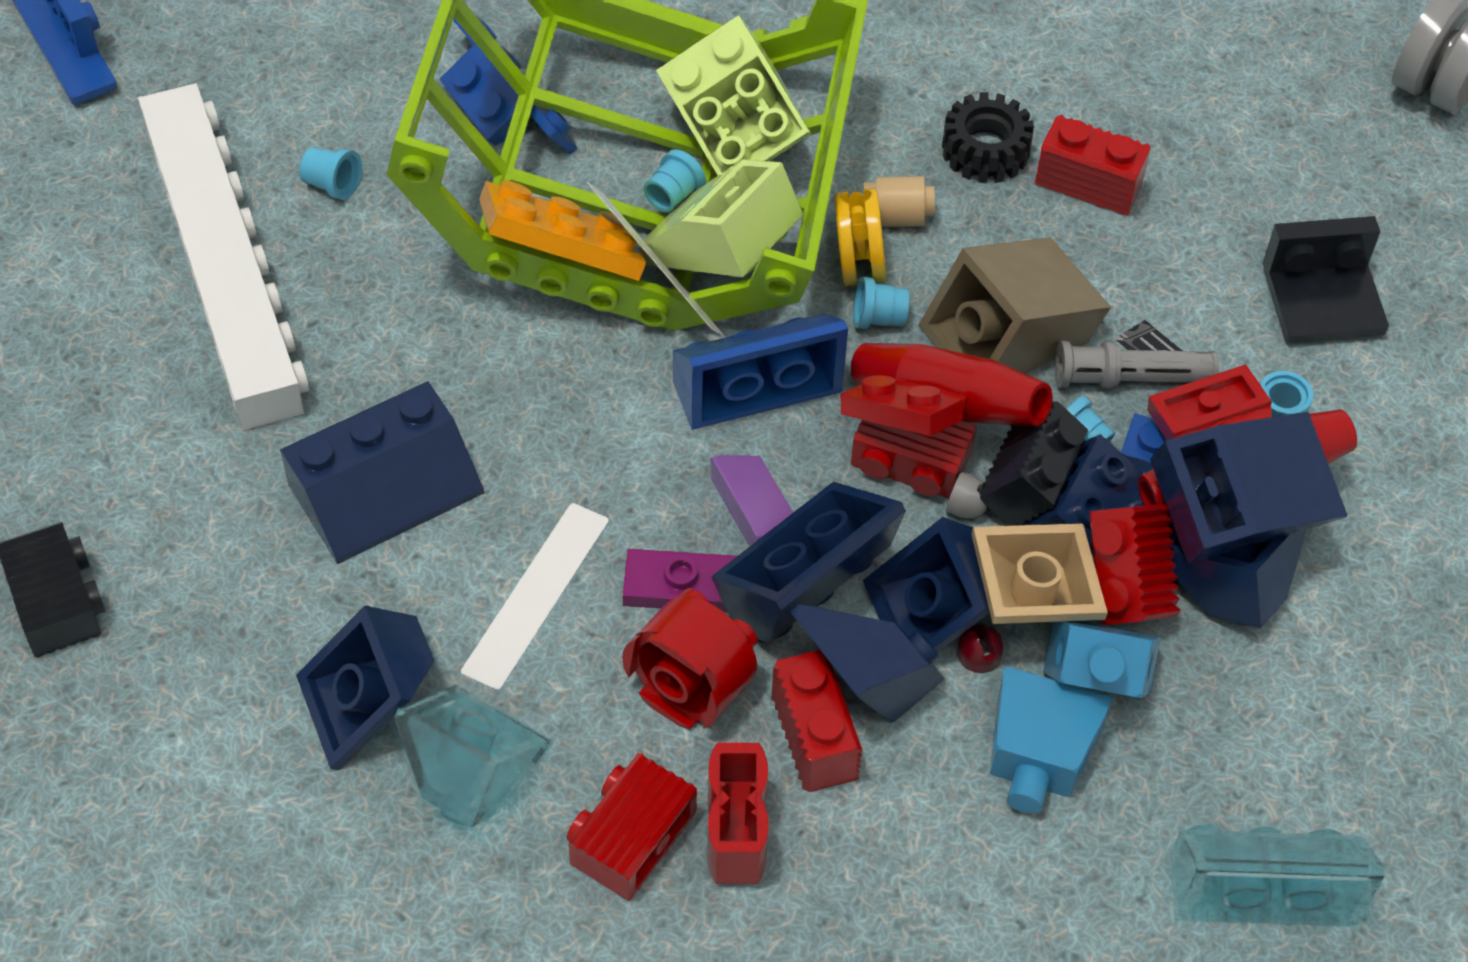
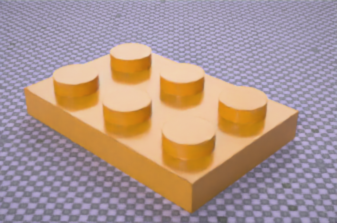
(560, 229)

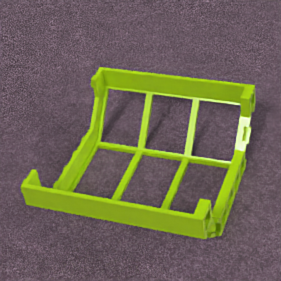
(655, 33)

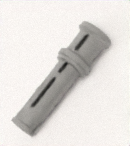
(1110, 365)

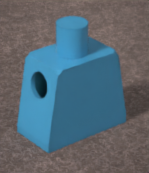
(1102, 657)
(1044, 736)

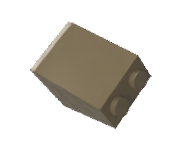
(1014, 304)

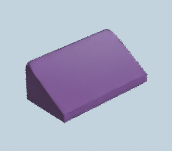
(749, 494)

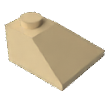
(1038, 573)

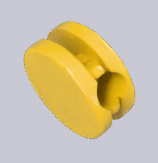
(859, 234)

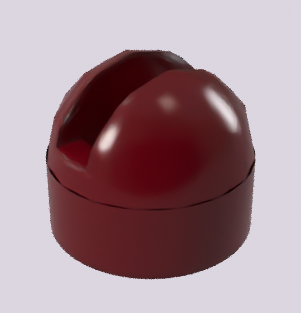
(972, 650)

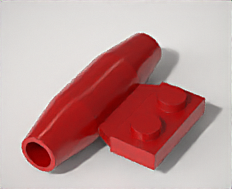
(935, 388)
(1229, 399)

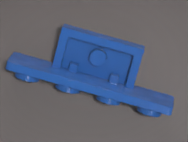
(69, 45)
(491, 99)

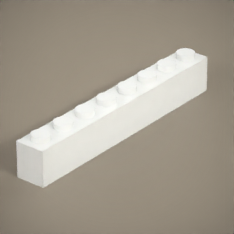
(221, 257)

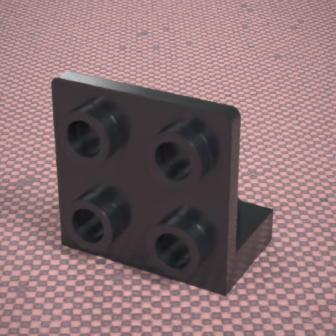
(1325, 279)

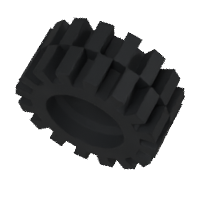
(990, 117)

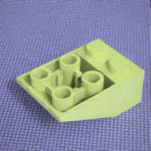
(733, 98)
(727, 221)

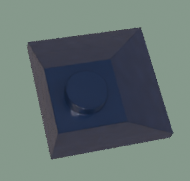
(1244, 583)
(932, 585)
(874, 657)
(363, 679)

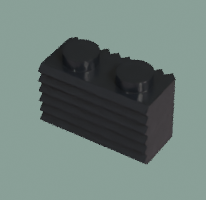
(1033, 467)
(49, 589)

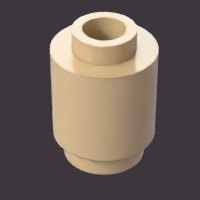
(904, 200)

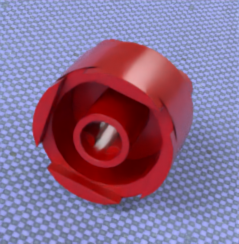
(692, 660)

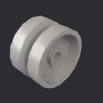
(1437, 56)

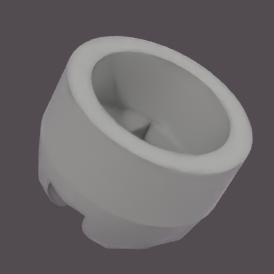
(965, 498)

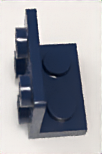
(1097, 482)

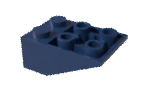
(1246, 484)

